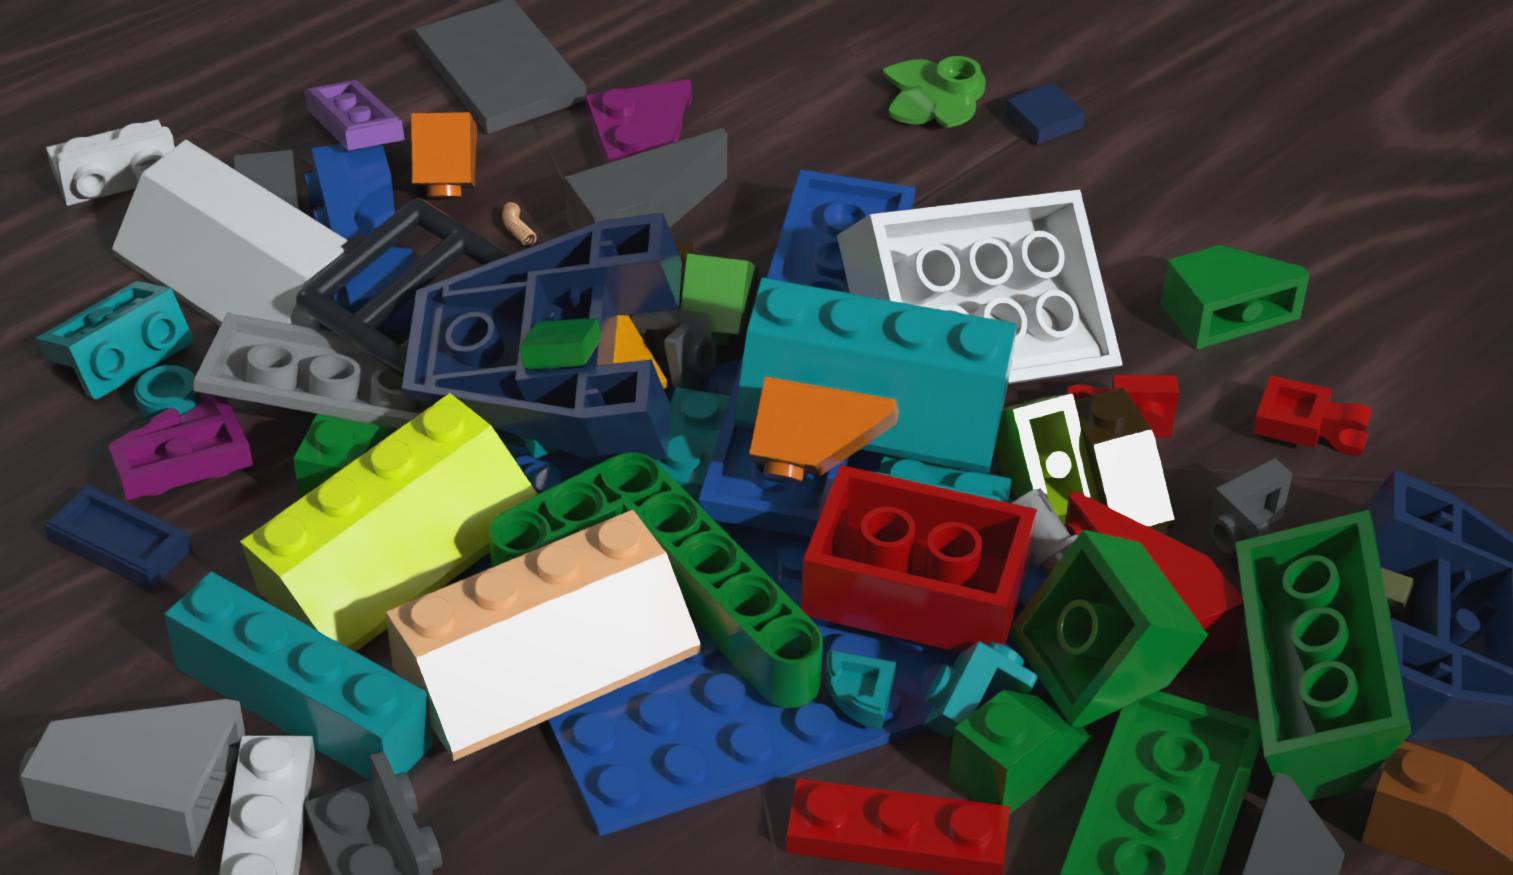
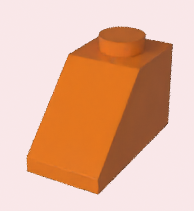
(443, 153)
(814, 427)

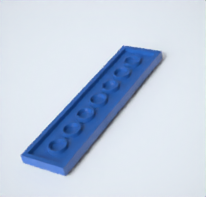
(807, 256)

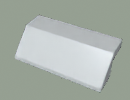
(222, 240)

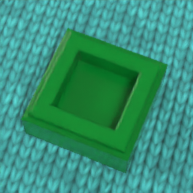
(560, 343)

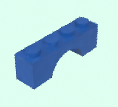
(355, 199)

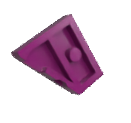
(637, 118)
(180, 449)

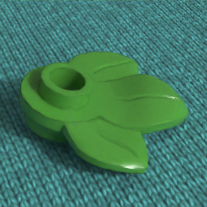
(936, 90)

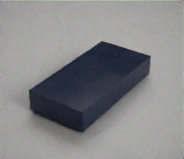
(118, 537)

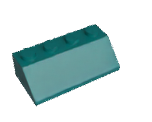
(935, 362)

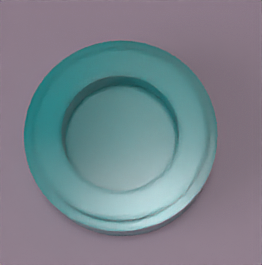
(165, 388)

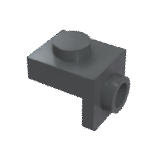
(679, 344)
(1248, 505)

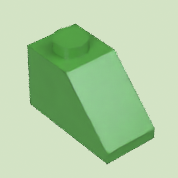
(723, 291)

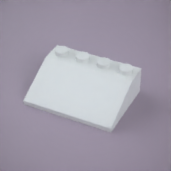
(998, 261)

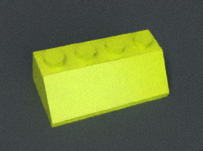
(388, 525)

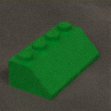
(1322, 653)

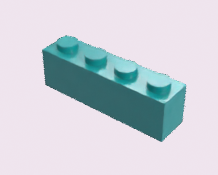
(298, 677)

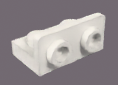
(108, 161)

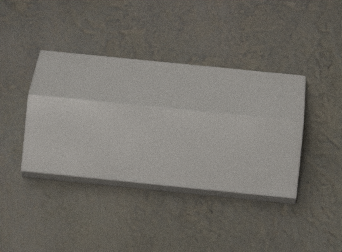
(302, 372)

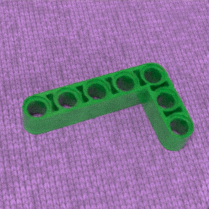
(718, 580)

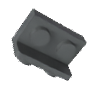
(373, 827)

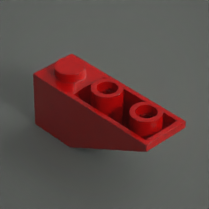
(1190, 573)

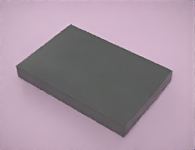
(500, 65)

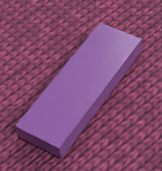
(353, 115)

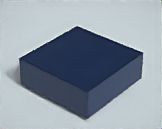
(1045, 113)

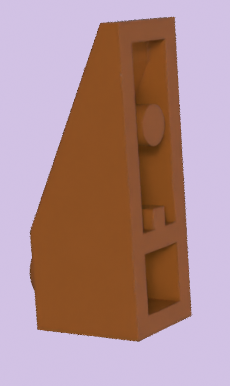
(1441, 814)

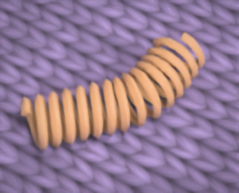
(511, 216)

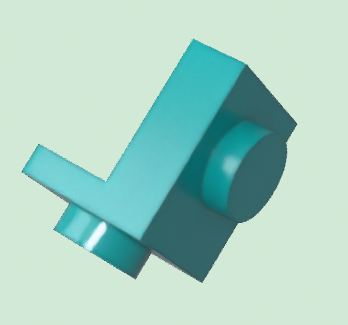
(960, 688)

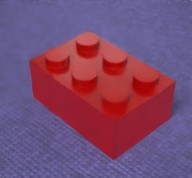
(917, 561)

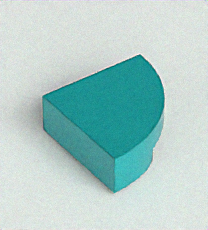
(860, 686)

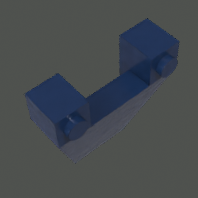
(473, 323)
(1461, 609)

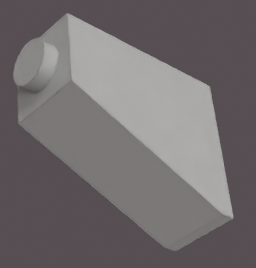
(136, 773)

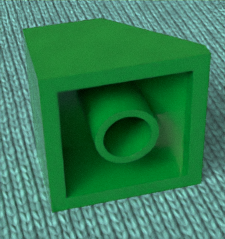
(1105, 628)

